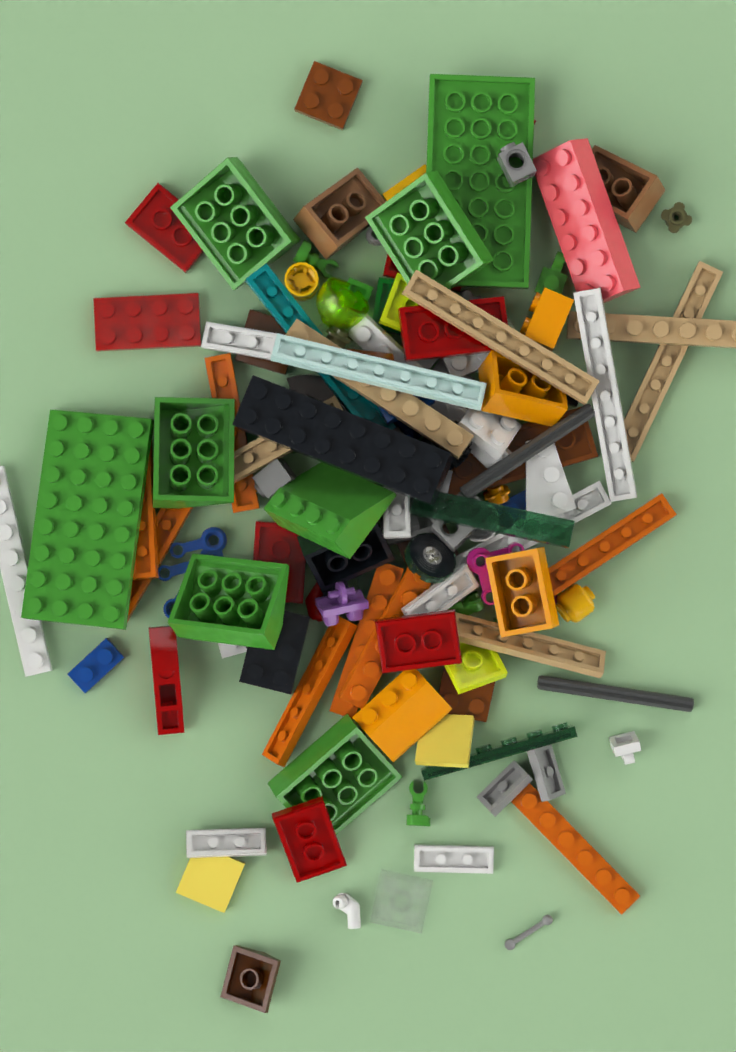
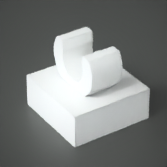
(625, 745)

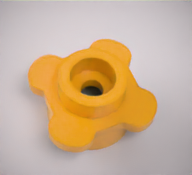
(497, 495)

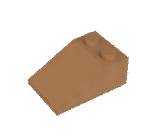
(629, 188)
(339, 213)

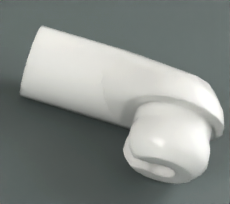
(350, 907)

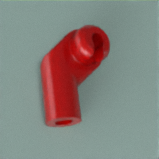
(312, 610)

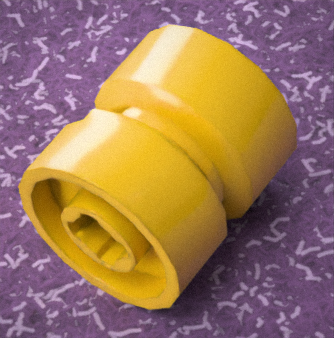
(302, 281)

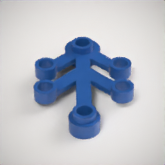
(207, 549)

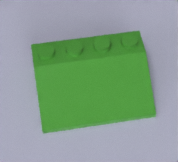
(235, 222)
(429, 233)
(193, 452)
(330, 507)
(231, 601)
(341, 769)

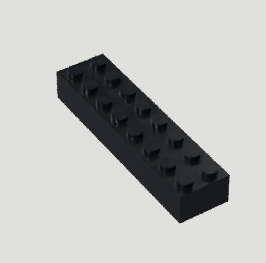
(343, 440)

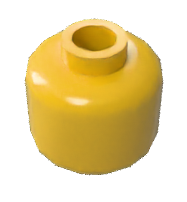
(575, 603)

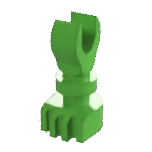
(303, 254)
(417, 807)

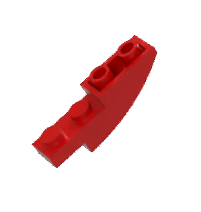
(166, 680)

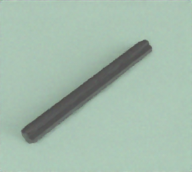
(527, 451)
(615, 693)

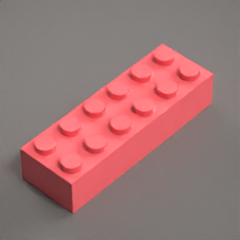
(584, 220)

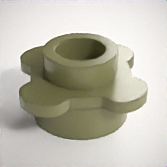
(675, 225)
(338, 336)

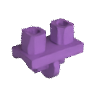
(341, 601)

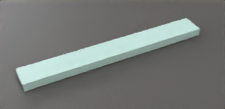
(378, 372)

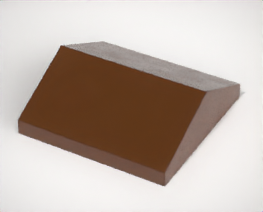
(250, 978)

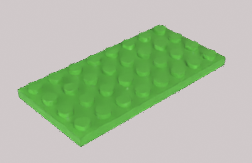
(466, 129)
(87, 519)

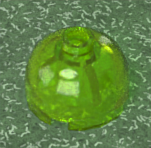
(340, 305)

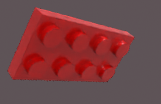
(147, 322)
(431, 337)

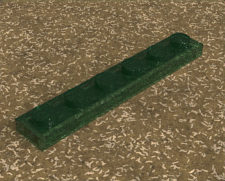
(497, 519)
(508, 748)

